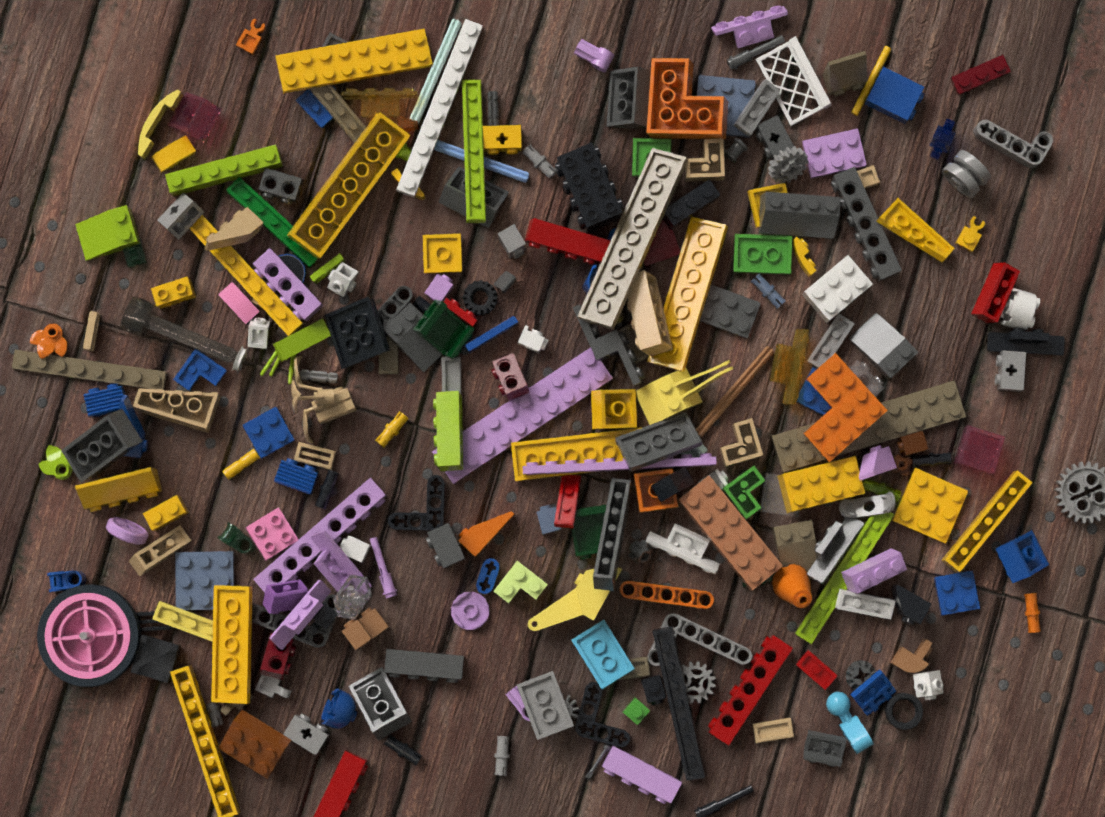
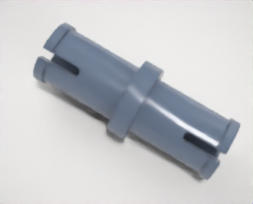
(768, 291)

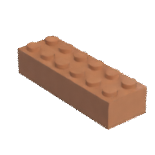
(730, 533)

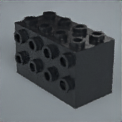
(589, 188)

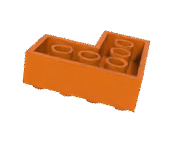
(673, 108)
(851, 408)

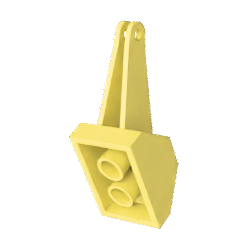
(673, 393)
(580, 601)

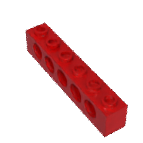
(749, 701)

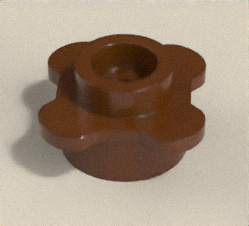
(906, 464)

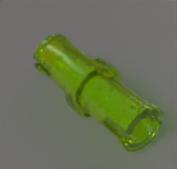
(880, 489)

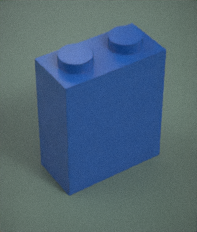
(895, 95)

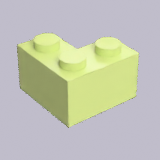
(520, 578)

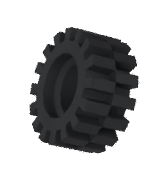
(480, 286)

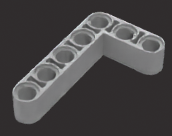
(732, 654)

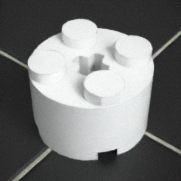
(1020, 309)

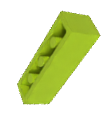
(449, 431)

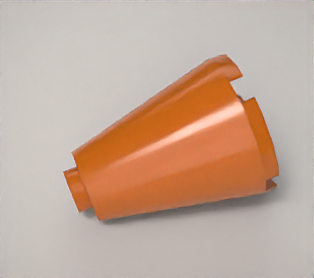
(793, 585)

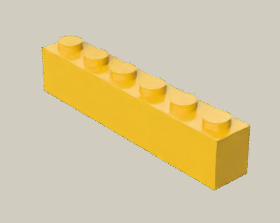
(986, 521)

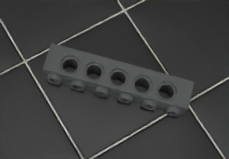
(851, 178)

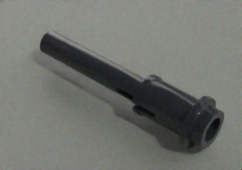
(714, 806)

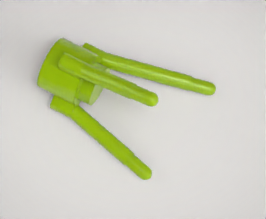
(291, 368)

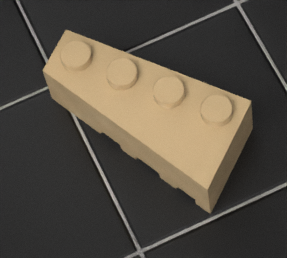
(180, 407)

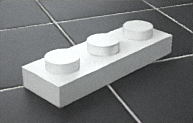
(865, 604)

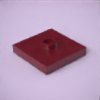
(662, 247)

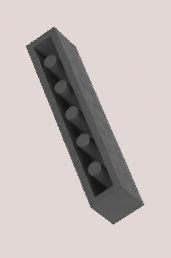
(612, 534)

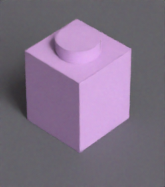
(439, 288)

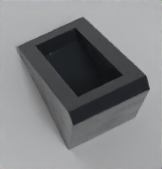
(672, 484)

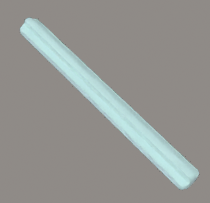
(435, 70)

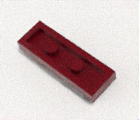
(980, 75)

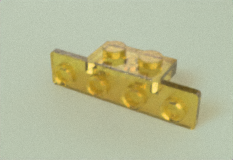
(379, 101)
(788, 365)

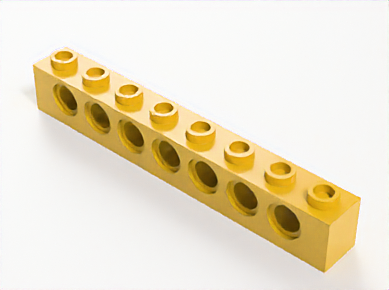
(205, 742)

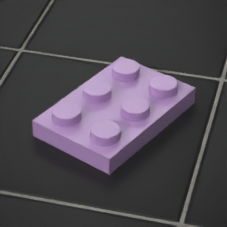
(834, 153)

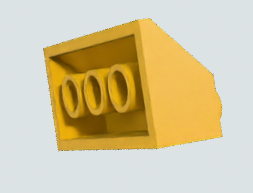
(119, 488)

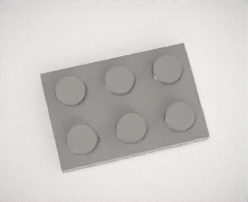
(545, 705)

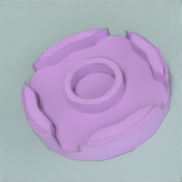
(470, 610)

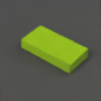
(325, 270)

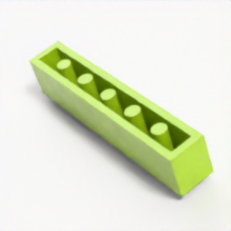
(223, 170)

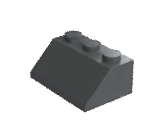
(628, 98)
(454, 196)

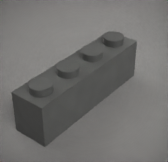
(424, 664)

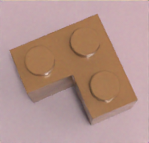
(365, 629)

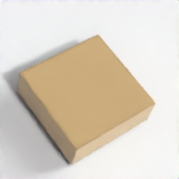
(868, 177)

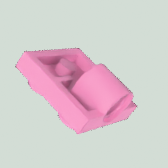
(272, 534)

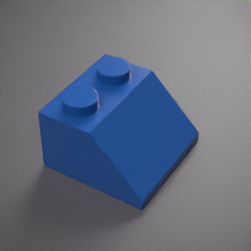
(1022, 557)

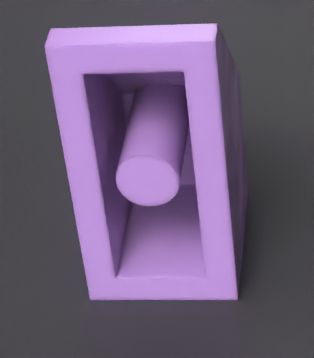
(876, 462)

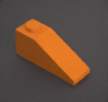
(480, 535)

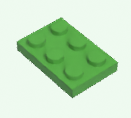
(762, 254)

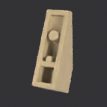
(159, 550)

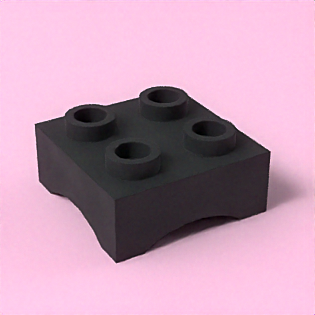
(155, 658)

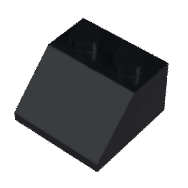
(909, 606)

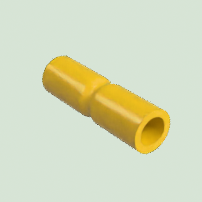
(242, 463)

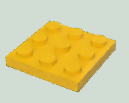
(930, 505)

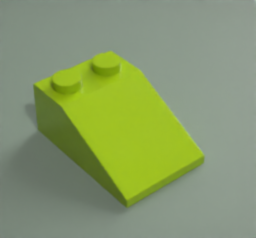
(107, 232)

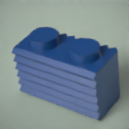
(103, 401)
(296, 477)

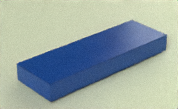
(491, 334)

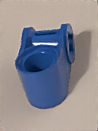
(63, 580)

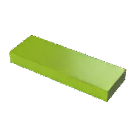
(301, 340)

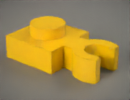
(969, 237)

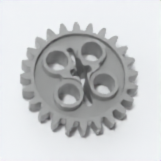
(1078, 476)

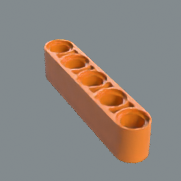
(676, 593)

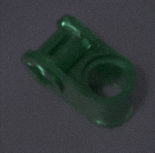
(234, 537)

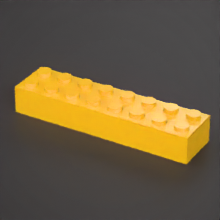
(348, 185)

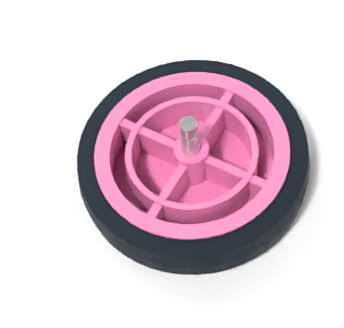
(88, 635)

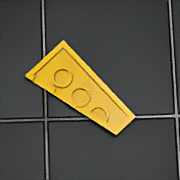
(911, 227)

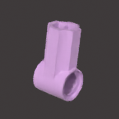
(598, 57)
(514, 696)

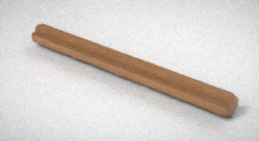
(734, 391)

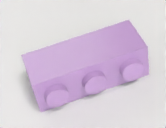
(874, 571)

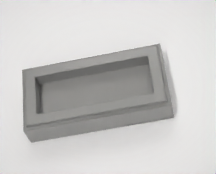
(451, 374)

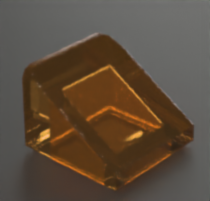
(407, 124)

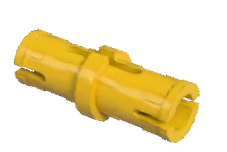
(392, 429)

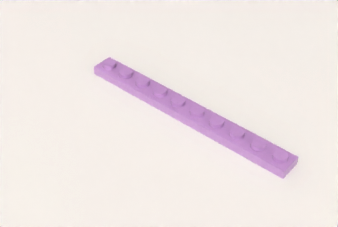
(609, 464)

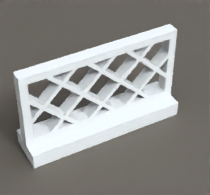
(808, 73)

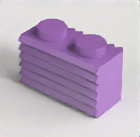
(284, 596)

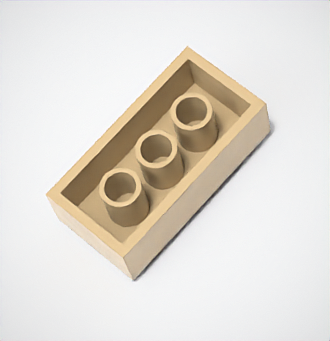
(648, 315)

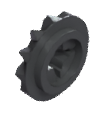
(853, 670)

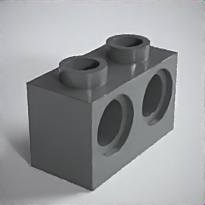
(282, 182)

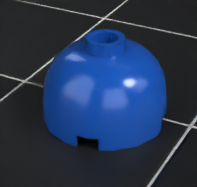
(339, 710)

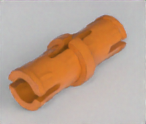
(1032, 612)

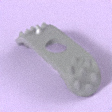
(855, 507)

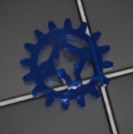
(942, 139)

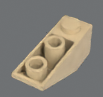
(238, 230)

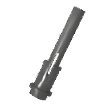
(746, 56)

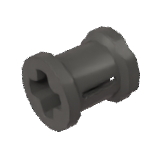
(735, 150)

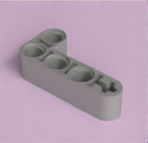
(1010, 140)

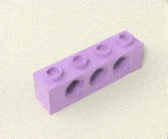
(270, 260)

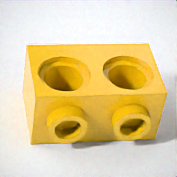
(173, 292)

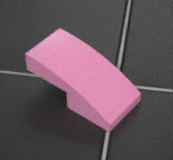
(238, 302)

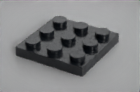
(357, 332)

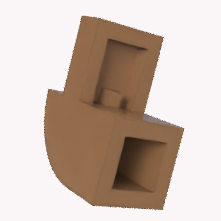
(912, 662)

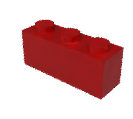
(995, 292)

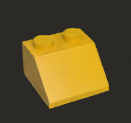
(614, 409)

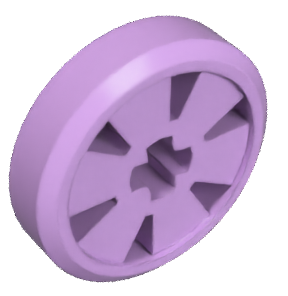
(127, 530)

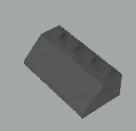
(799, 215)

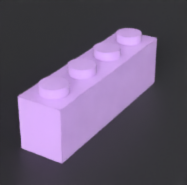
(641, 774)

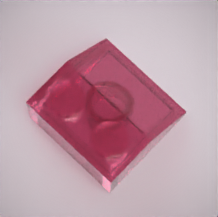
(195, 117)

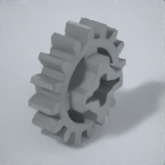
(788, 164)
(700, 690)

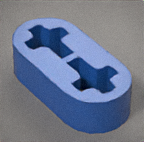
(483, 574)

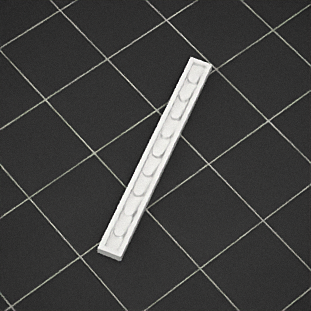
(439, 108)

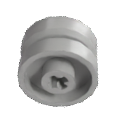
(966, 174)

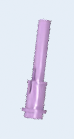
(385, 578)

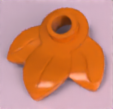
(49, 343)

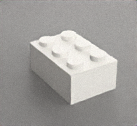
(837, 289)

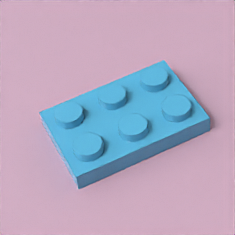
(603, 654)

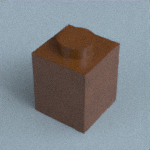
(912, 443)

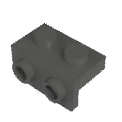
(824, 748)

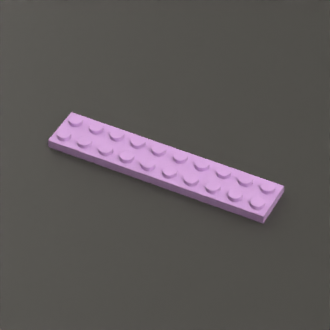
(530, 411)

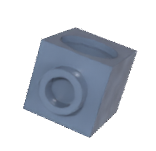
(546, 519)

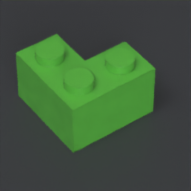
(739, 492)

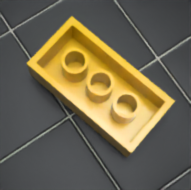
(820, 484)

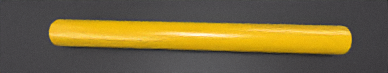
(871, 80)

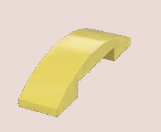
(170, 101)

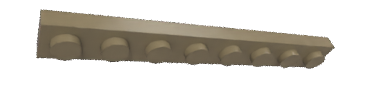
(89, 370)

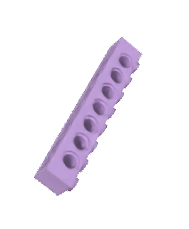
(368, 488)

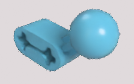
(839, 705)

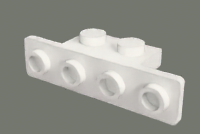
(685, 545)

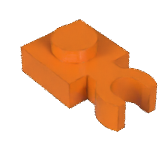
(250, 40)

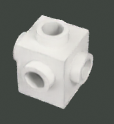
(342, 279)
(928, 684)

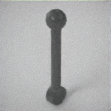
(607, 747)

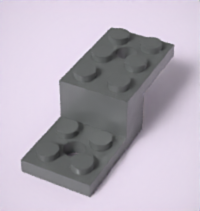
(610, 345)

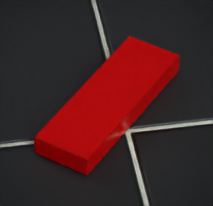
(567, 501)

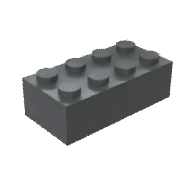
(101, 445)

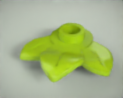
(55, 462)

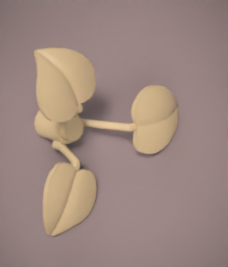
(323, 397)

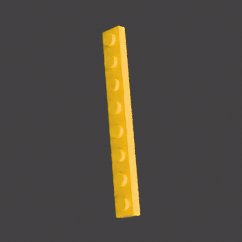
(249, 279)

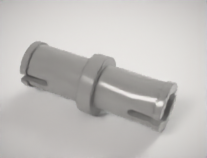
(539, 161)
(502, 755)

